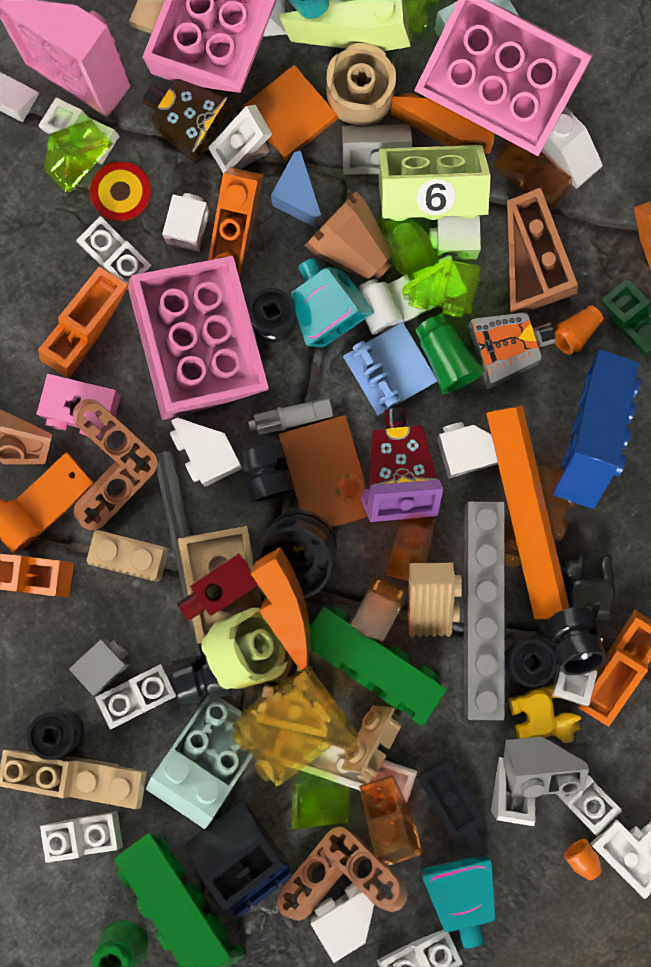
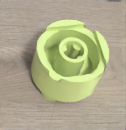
(243, 650)

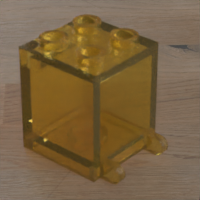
(292, 726)

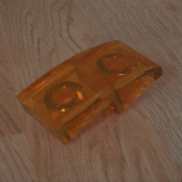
(531, 173)

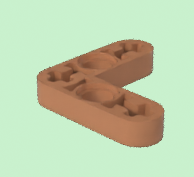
(122, 468)
(336, 864)

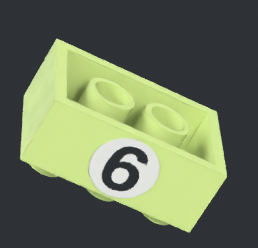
(433, 182)

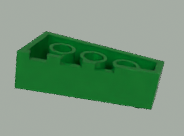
(375, 666)
(174, 906)

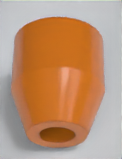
(583, 859)

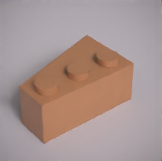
(536, 255)

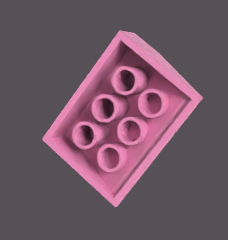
(207, 41)
(68, 49)
(503, 72)
(196, 336)

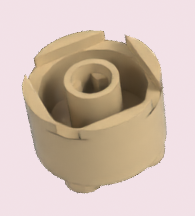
(361, 65)

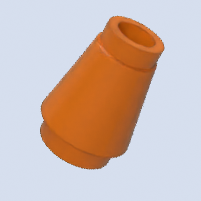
(576, 330)

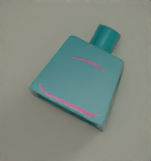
(327, 304)
(462, 896)

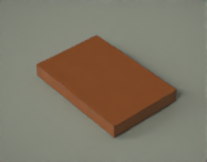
(315, 460)

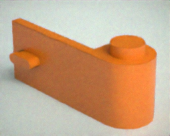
(42, 503)

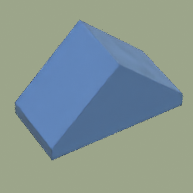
(295, 193)

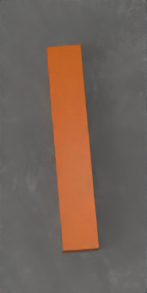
(528, 511)

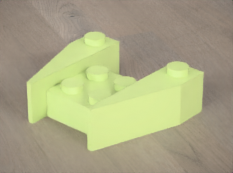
(352, 22)

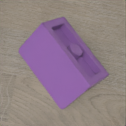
(402, 500)

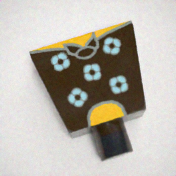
(187, 116)

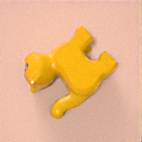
(540, 716)

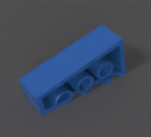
(599, 429)

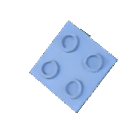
(389, 368)

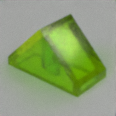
(74, 152)
(319, 805)

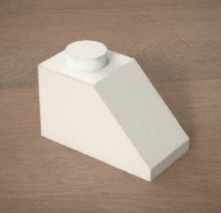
(572, 149)
(466, 449)

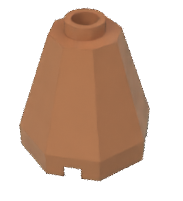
(352, 241)

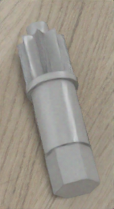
(291, 416)

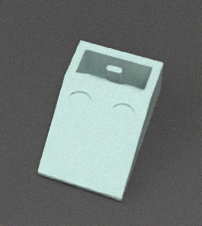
(201, 763)

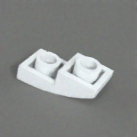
(112, 251)
(135, 696)
(592, 806)
(81, 836)
(429, 951)

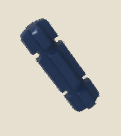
(262, 891)

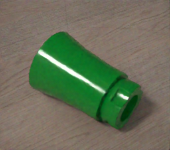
(447, 354)
(125, 941)

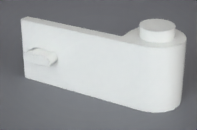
(389, 304)

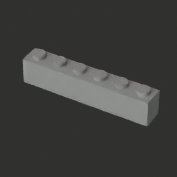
(484, 610)

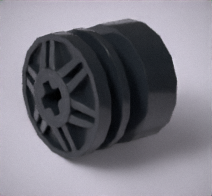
(312, 532)

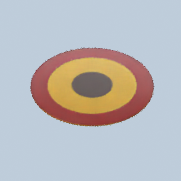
(120, 191)

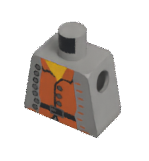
(508, 345)

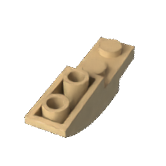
(73, 778)

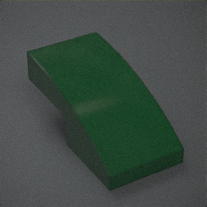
(631, 314)

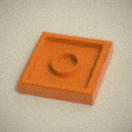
(292, 112)

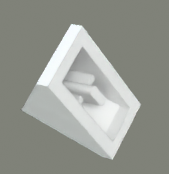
(509, 809)

